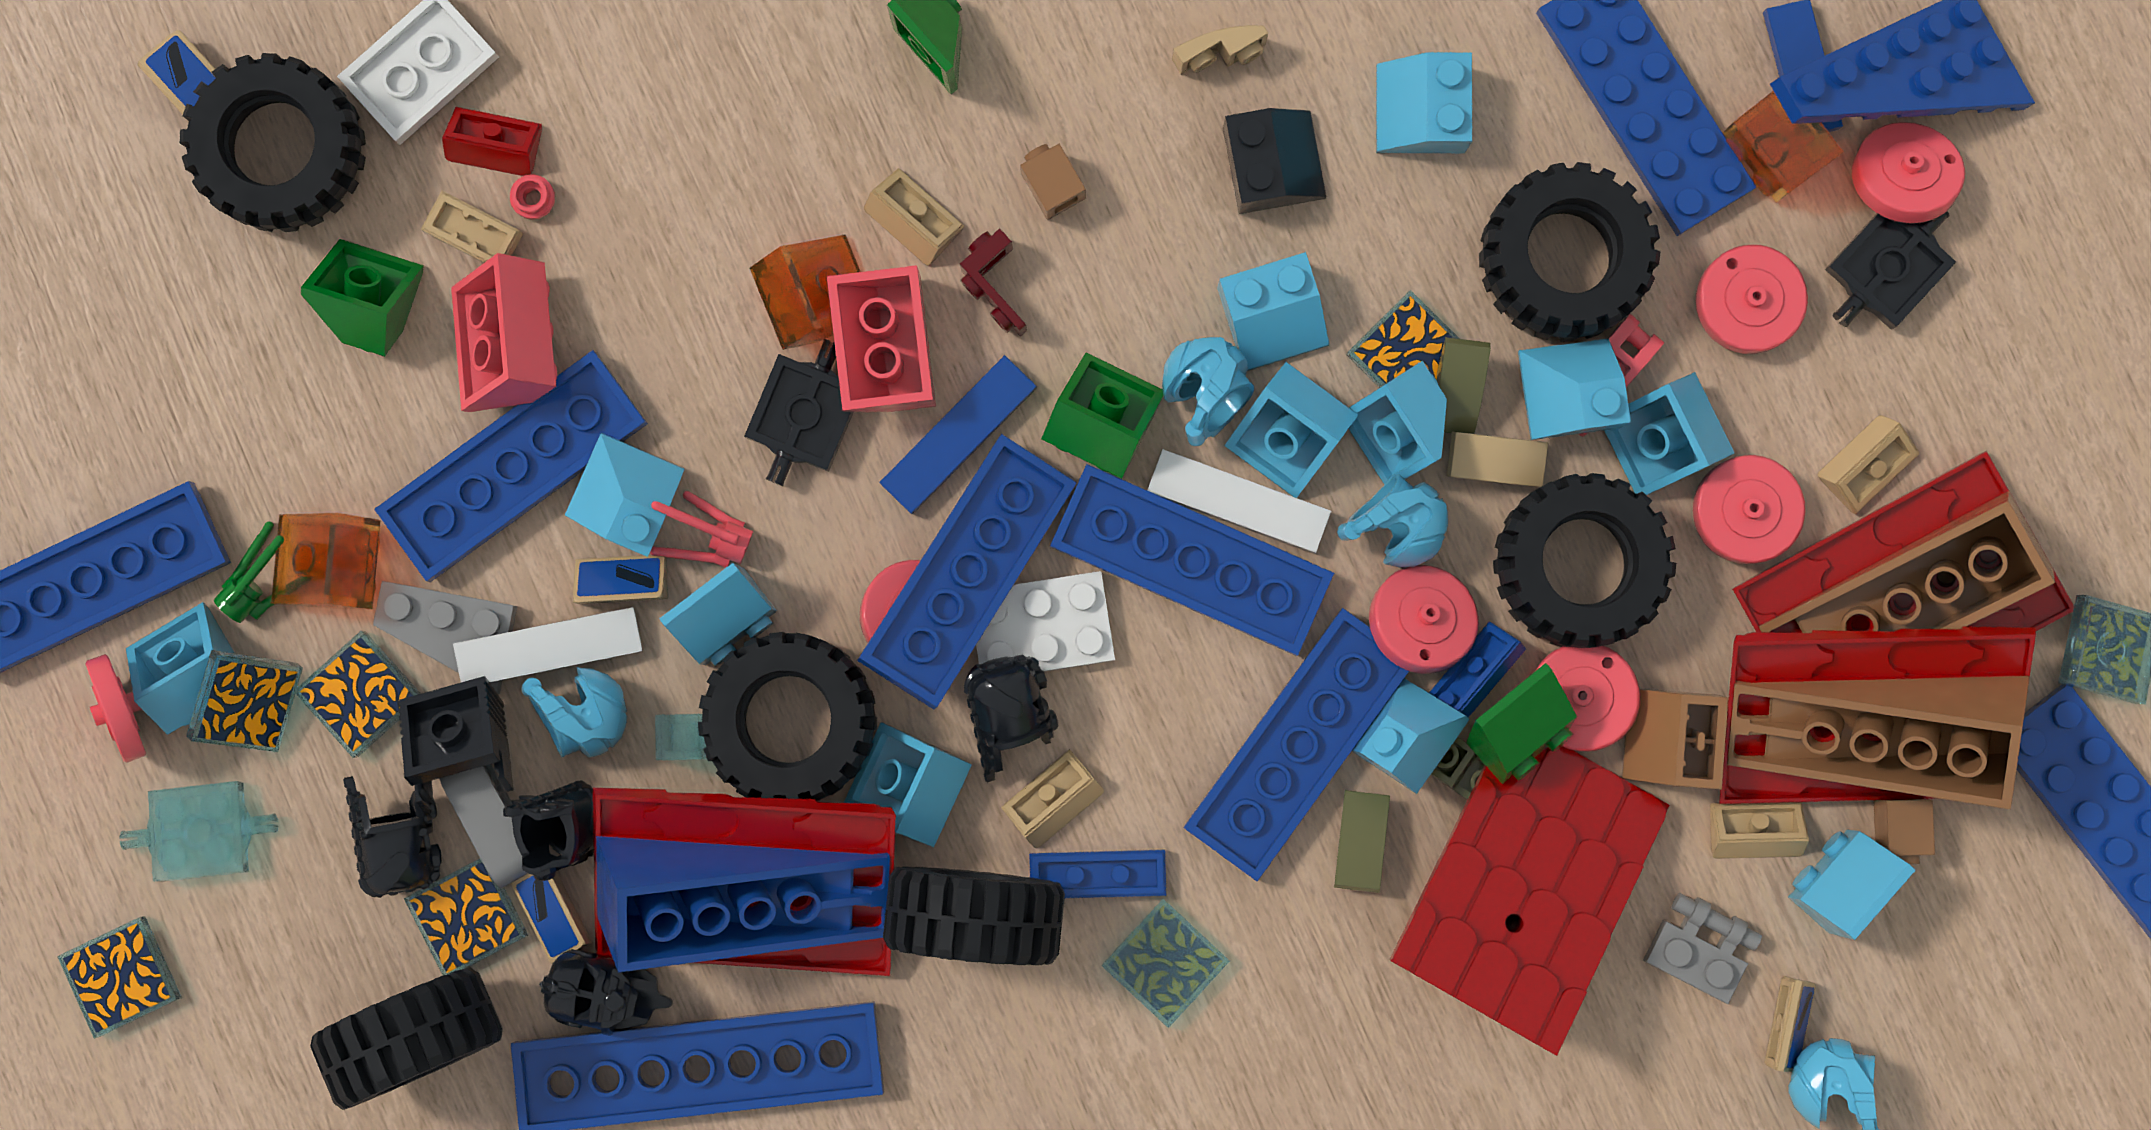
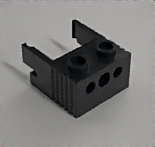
(453, 733)

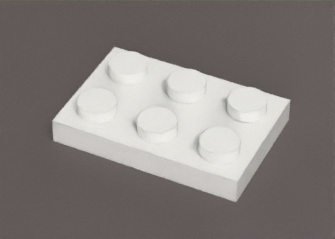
(417, 67)
(1053, 620)

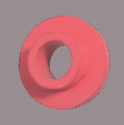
(523, 187)

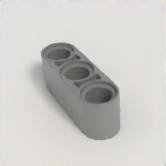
(480, 805)

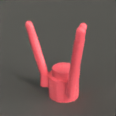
(728, 537)

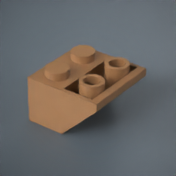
(1677, 739)

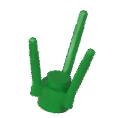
(239, 592)

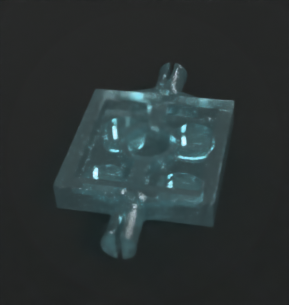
(198, 831)

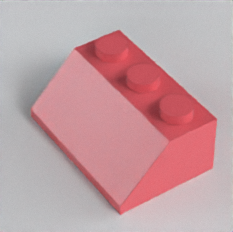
(503, 334)
(881, 340)

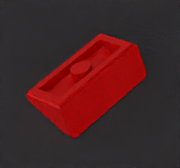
(491, 141)

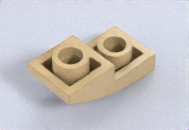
(1232, 43)
(1497, 459)

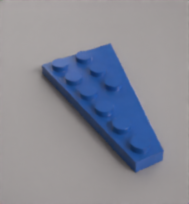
(1916, 67)

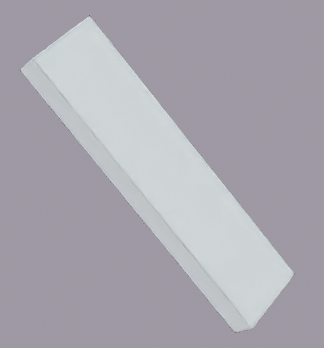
(1239, 501)
(549, 646)

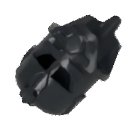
(1007, 708)
(554, 819)
(391, 848)
(595, 995)

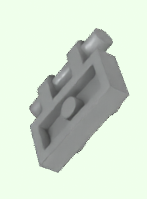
(1697, 961)

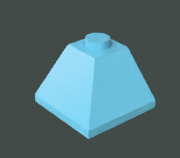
(1573, 389)
(1402, 424)
(619, 491)
(1410, 735)

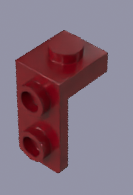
(985, 254)

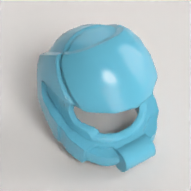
(1213, 374)
(1410, 513)
(584, 727)
(1833, 1069)

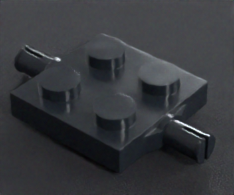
(1889, 268)
(800, 414)

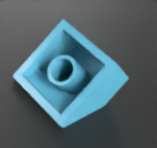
(1424, 104)
(1274, 311)
(1291, 430)
(1669, 436)
(720, 615)
(171, 664)
(912, 780)
(1849, 883)

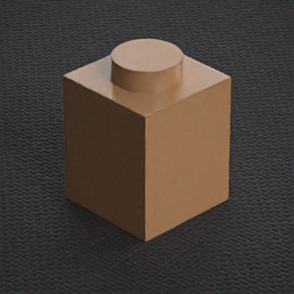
(1052, 180)
(1905, 827)

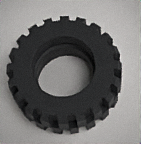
(230, 101)
(1603, 205)
(1643, 550)
(744, 674)
(973, 916)
(406, 1037)

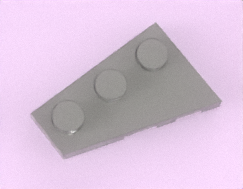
(438, 619)

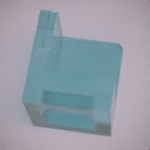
(678, 737)

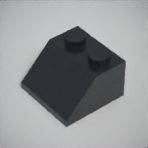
(1273, 159)

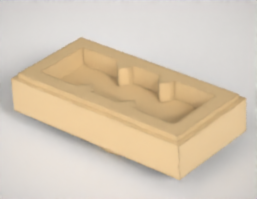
(470, 229)

